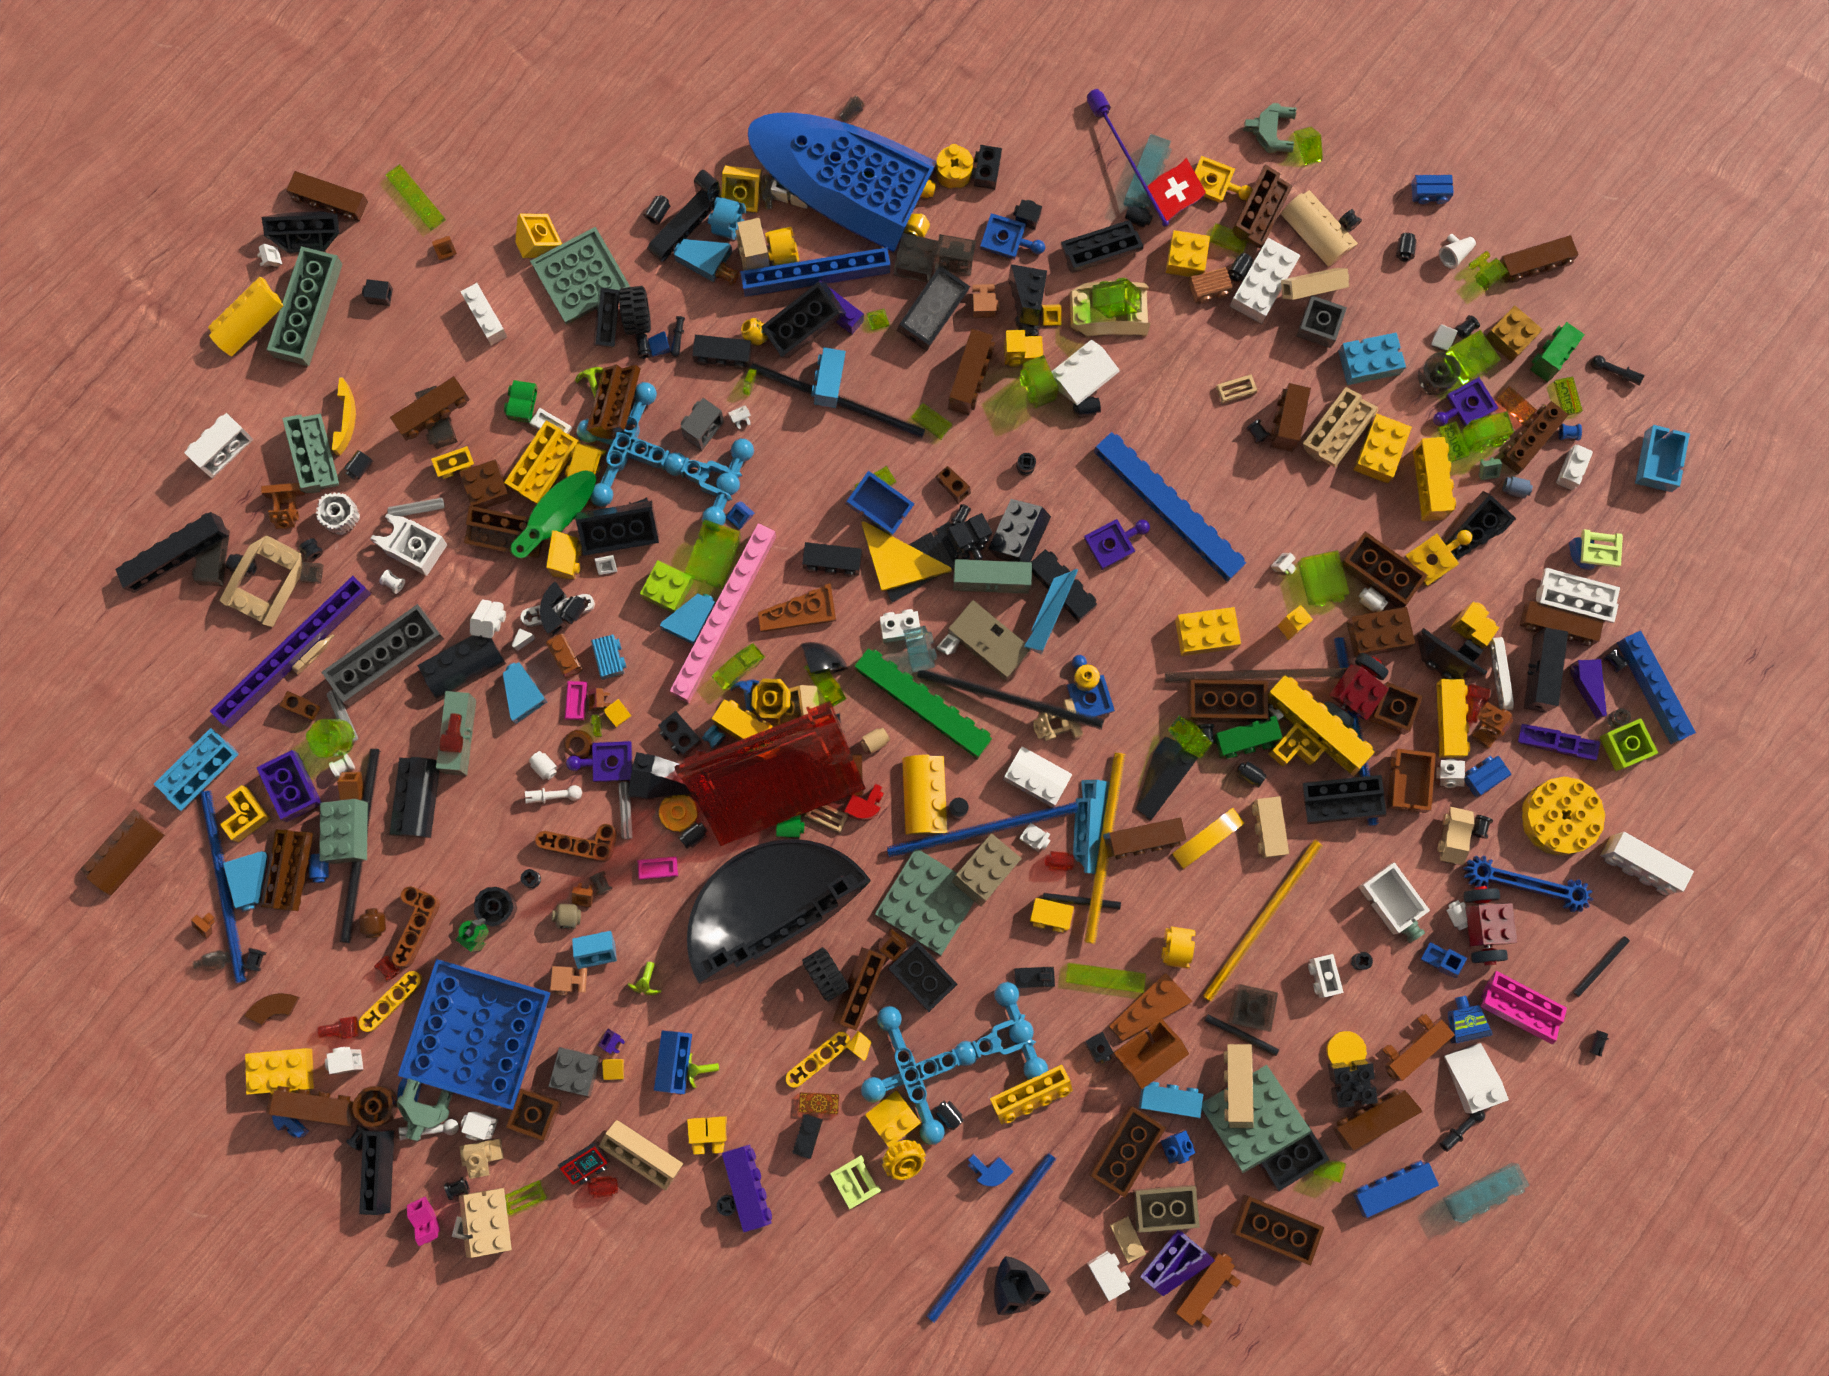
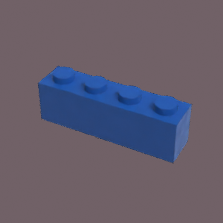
(1395, 1189)

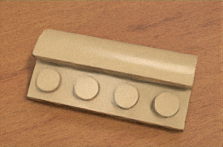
(1318, 228)
(1339, 428)

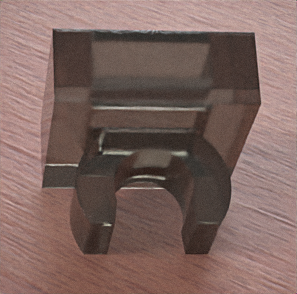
(311, 572)

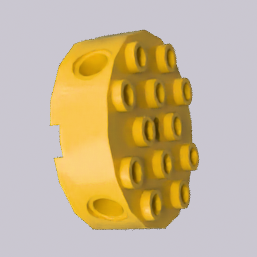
(1544, 812)

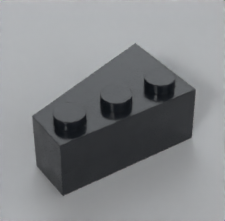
(1028, 292)

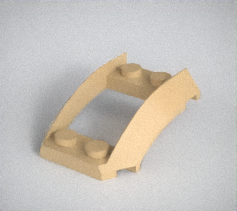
(1081, 321)
(252, 605)

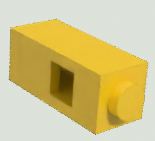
(1295, 622)

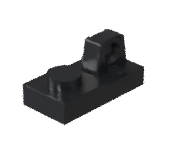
(1034, 977)

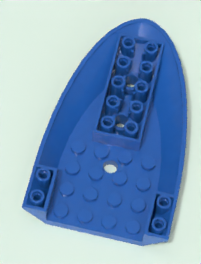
(839, 190)

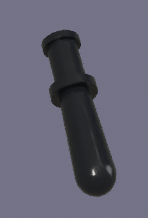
(678, 331)

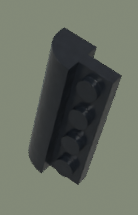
(1101, 246)
(461, 665)
(414, 797)
(1344, 799)

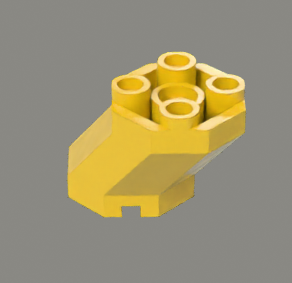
(770, 698)

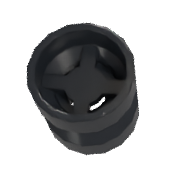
(1023, 467)

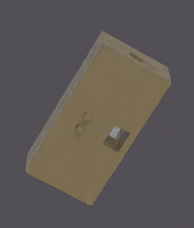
(989, 640)

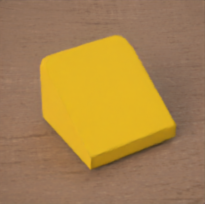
(1051, 315)
(617, 713)
(859, 1045)
(613, 1069)

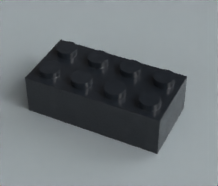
(803, 319)
(617, 528)

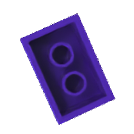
(289, 786)

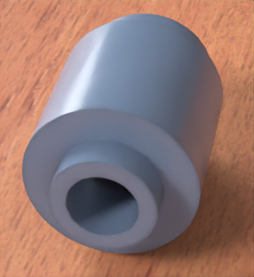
(1517, 487)

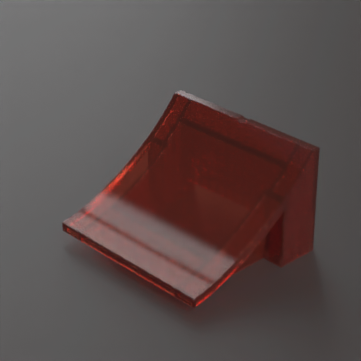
(773, 775)

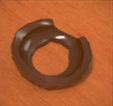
(588, 740)

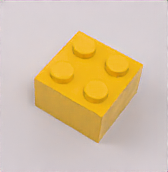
(1187, 254)

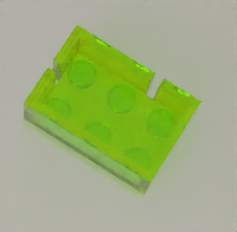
(715, 556)

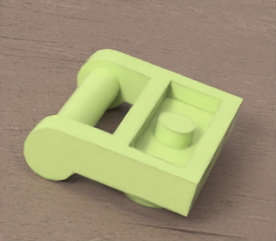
(1601, 554)
(849, 1185)

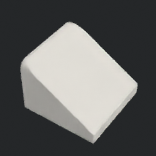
(1444, 337)
(522, 639)

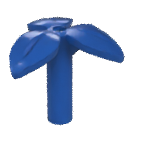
(746, 687)

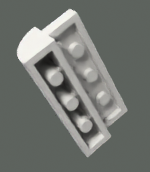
(1578, 595)

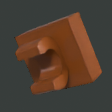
(444, 247)
(596, 699)
(582, 896)
(204, 924)

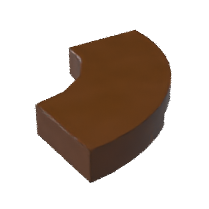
(270, 1006)

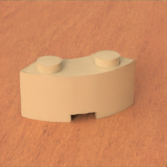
(1456, 835)

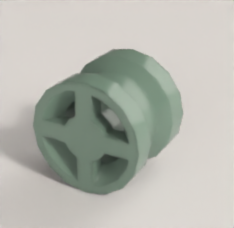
(1413, 932)

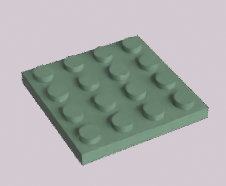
(577, 272)
(925, 902)
(1275, 1122)

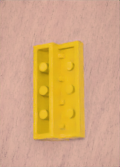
(245, 317)
(541, 462)
(924, 795)

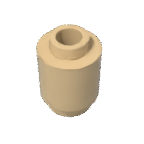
(875, 740)

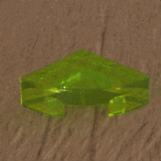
(749, 382)
(597, 727)

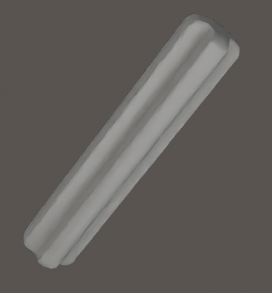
(416, 507)
(339, 710)
(625, 811)

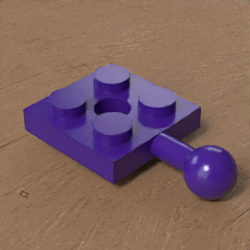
(1461, 407)
(1114, 532)
(601, 753)

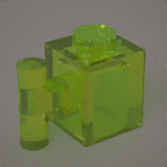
(1490, 272)

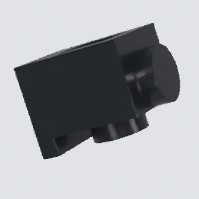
(1092, 1044)

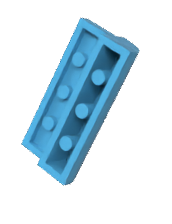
(196, 769)

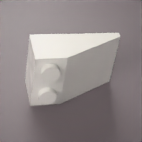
(1475, 1079)

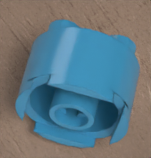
(725, 217)

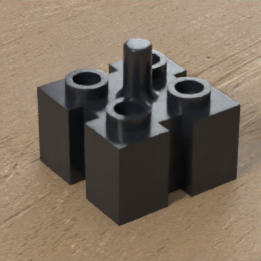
(967, 537)
(1352, 1083)

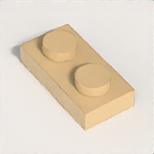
(1127, 1239)

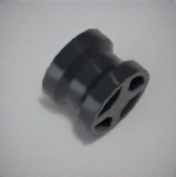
(1350, 220)
(310, 550)
(724, 1207)

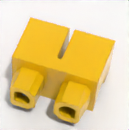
(716, 1133)

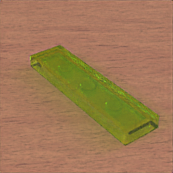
(415, 197)
(1105, 977)

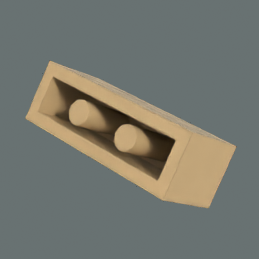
(1270, 827)

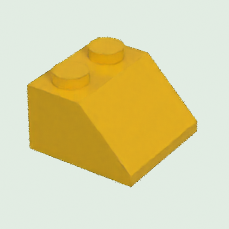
(742, 186)
(564, 555)
(892, 1118)

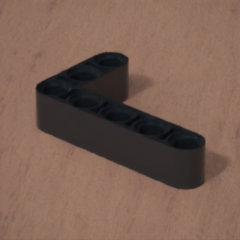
(688, 218)

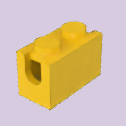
(1051, 914)

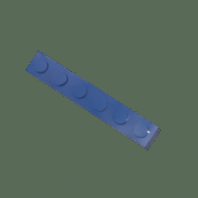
(1656, 687)

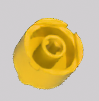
(954, 166)
(782, 246)
(1178, 947)

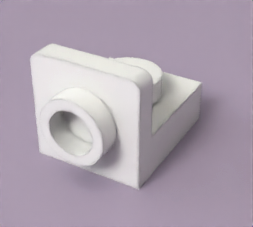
(1035, 837)

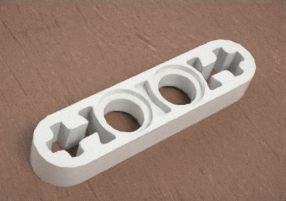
(533, 610)
(1501, 673)

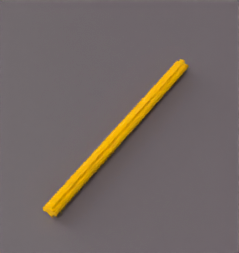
(1102, 855)
(1263, 918)

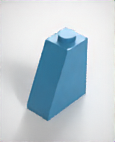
(702, 256)
(690, 618)
(521, 692)
(246, 879)

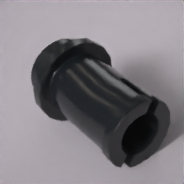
(643, 347)
(961, 514)
(1598, 1043)

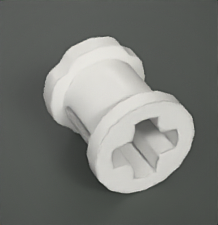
(392, 581)
(341, 765)

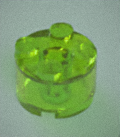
(330, 738)

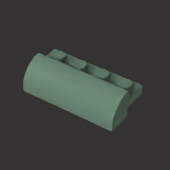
(310, 452)

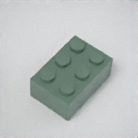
(343, 831)

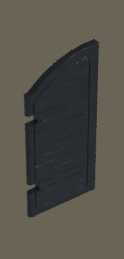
(932, 547)

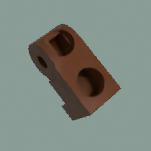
(954, 484)
(299, 706)

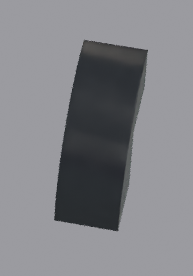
(549, 619)

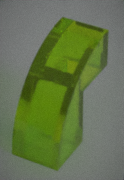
(737, 666)
(827, 687)

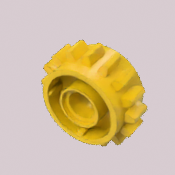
(903, 1160)

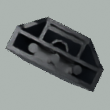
(302, 229)
(1445, 659)

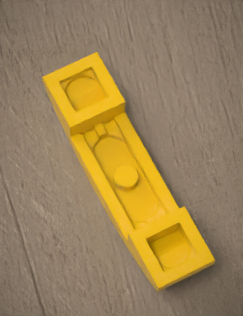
(342, 438)
(1208, 838)

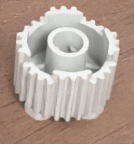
(344, 520)

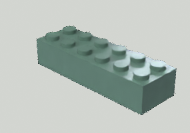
(305, 306)

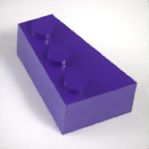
(1176, 1264)

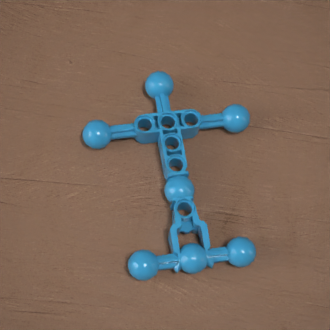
(674, 463)
(963, 1054)

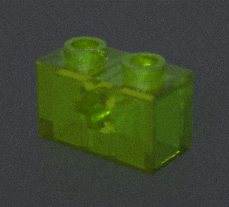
(1190, 736)

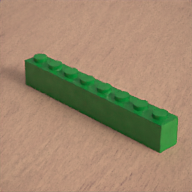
(922, 703)

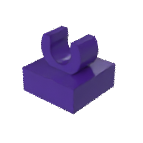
(609, 1041)

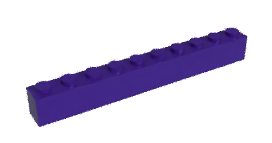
(296, 645)

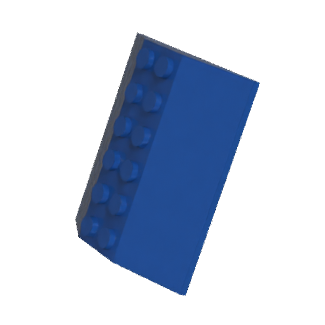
(474, 1034)

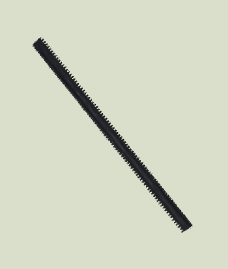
(841, 401)
(1011, 699)
(355, 871)

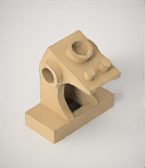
(1043, 729)
(477, 1155)

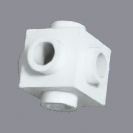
(1451, 773)

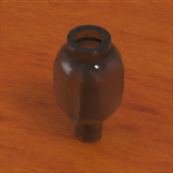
(765, 191)
(213, 960)

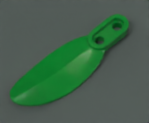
(555, 511)

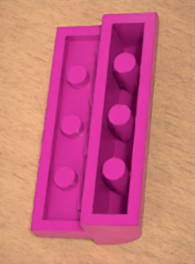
(1523, 1007)

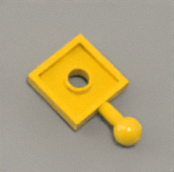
(1223, 175)
(1436, 546)

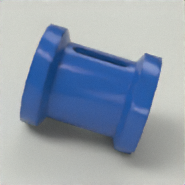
(1570, 432)

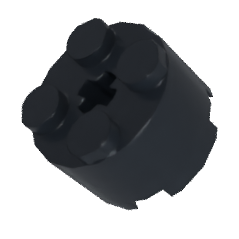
(506, 909)

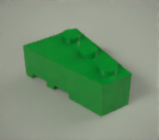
(1556, 351)
(1248, 738)

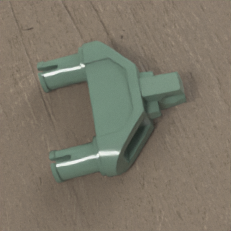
(1266, 128)
(421, 1115)

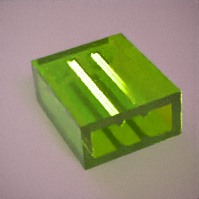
(1323, 578)

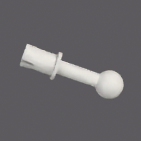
(573, 793)
(449, 1127)

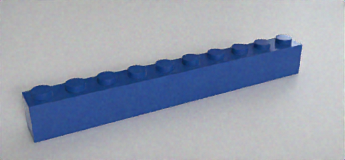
(1169, 506)

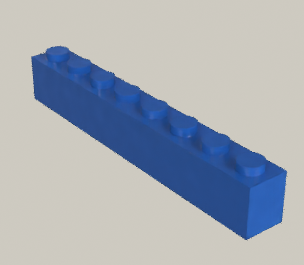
(810, 272)

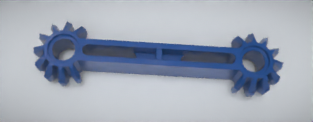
(1528, 884)

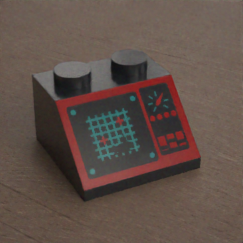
(584, 1163)

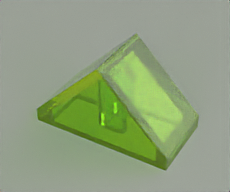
(1310, 144)

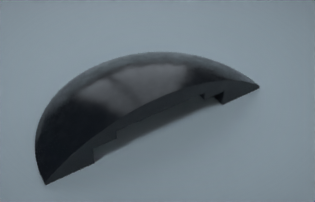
(767, 903)

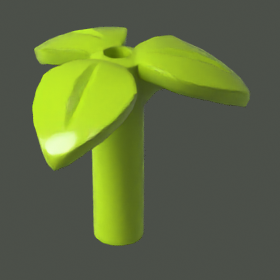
(590, 374)
(643, 984)
(694, 1070)

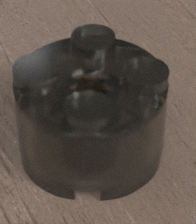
(1439, 373)

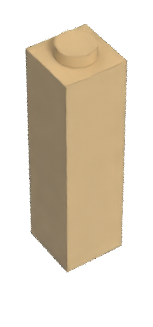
(1315, 283)

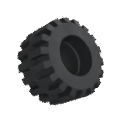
(634, 310)
(825, 974)

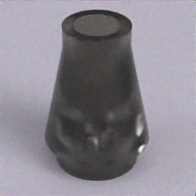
(852, 108)

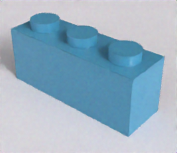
(828, 377)
(1171, 1100)

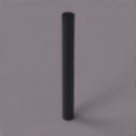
(1080, 900)
(1601, 966)
(1241, 1034)

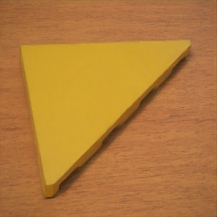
(897, 561)

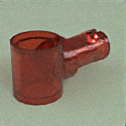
(1477, 697)
(452, 739)
(343, 1028)

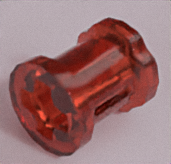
(387, 968)

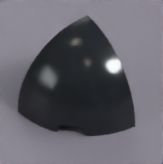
(822, 658)
(1017, 1286)

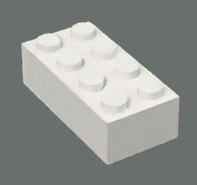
(1264, 280)
(1646, 863)

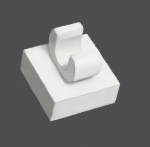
(269, 255)
(740, 414)
(1284, 563)

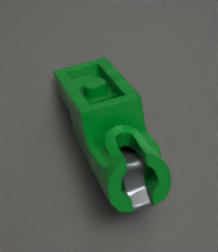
(472, 934)

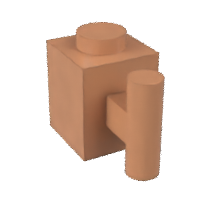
(984, 303)
(564, 979)

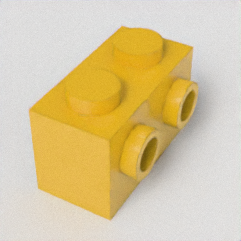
(452, 461)

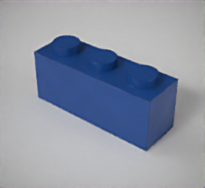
(673, 1062)

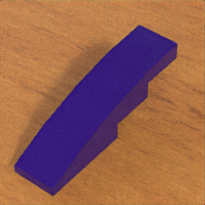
(1559, 742)

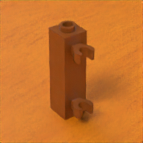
(1419, 1050)
(1204, 1289)

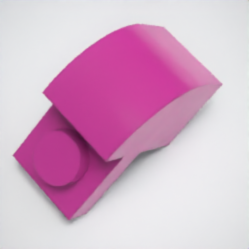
(423, 1220)

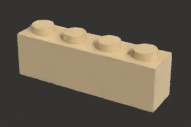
(1240, 1086)
(640, 1155)

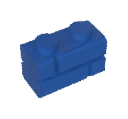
(1432, 188)
(1487, 776)

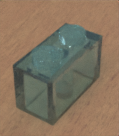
(919, 649)

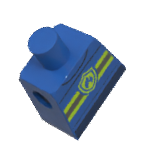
(1467, 1022)

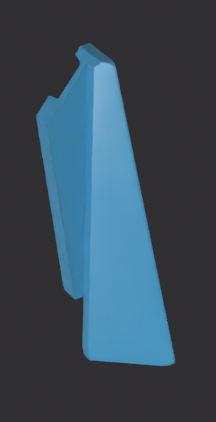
(1050, 611)
(1089, 823)

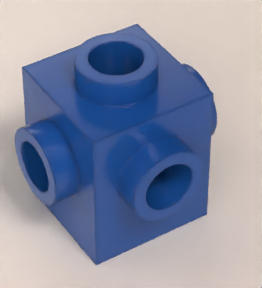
(1178, 1147)

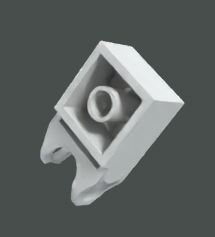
(406, 539)

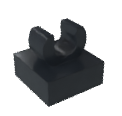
(1470, 650)

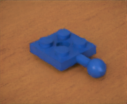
(1010, 246)
(1103, 703)

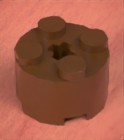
(377, 1117)

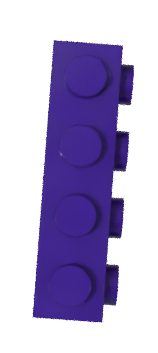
(747, 1188)

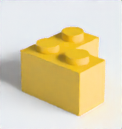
(1021, 349)
(1474, 625)
(1297, 742)
(248, 814)

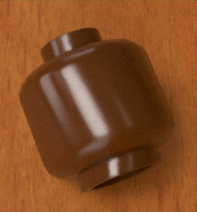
(372, 923)

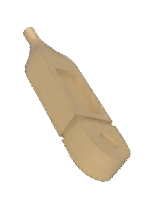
(311, 655)

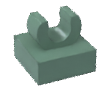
(1490, 469)

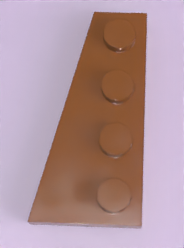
(805, 610)
(1155, 1003)

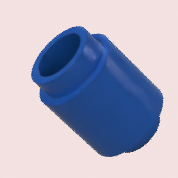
(317, 870)

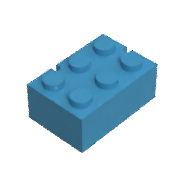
(1371, 358)
(1661, 458)

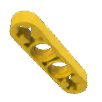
(390, 1001)
(816, 1057)

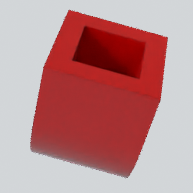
(862, 809)

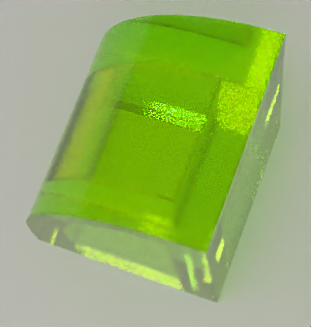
(1331, 1170)

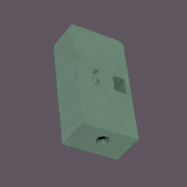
(992, 576)
(465, 705)

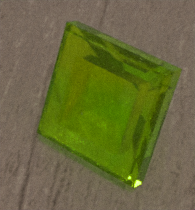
(878, 319)

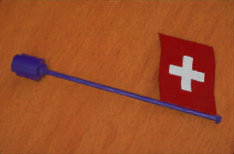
(1168, 192)

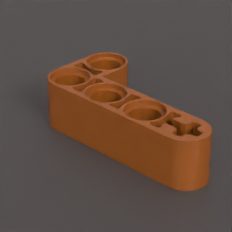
(575, 842)
(412, 928)

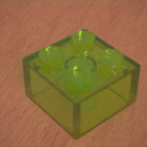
(1117, 298)
(1474, 356)
(1038, 381)
(1487, 432)

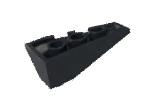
(1483, 520)
(1164, 774)
(655, 778)

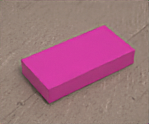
(576, 700)
(657, 868)

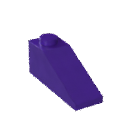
(1589, 681)

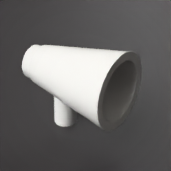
(1454, 253)

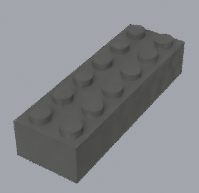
(382, 655)

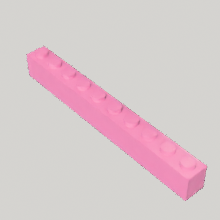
(723, 613)

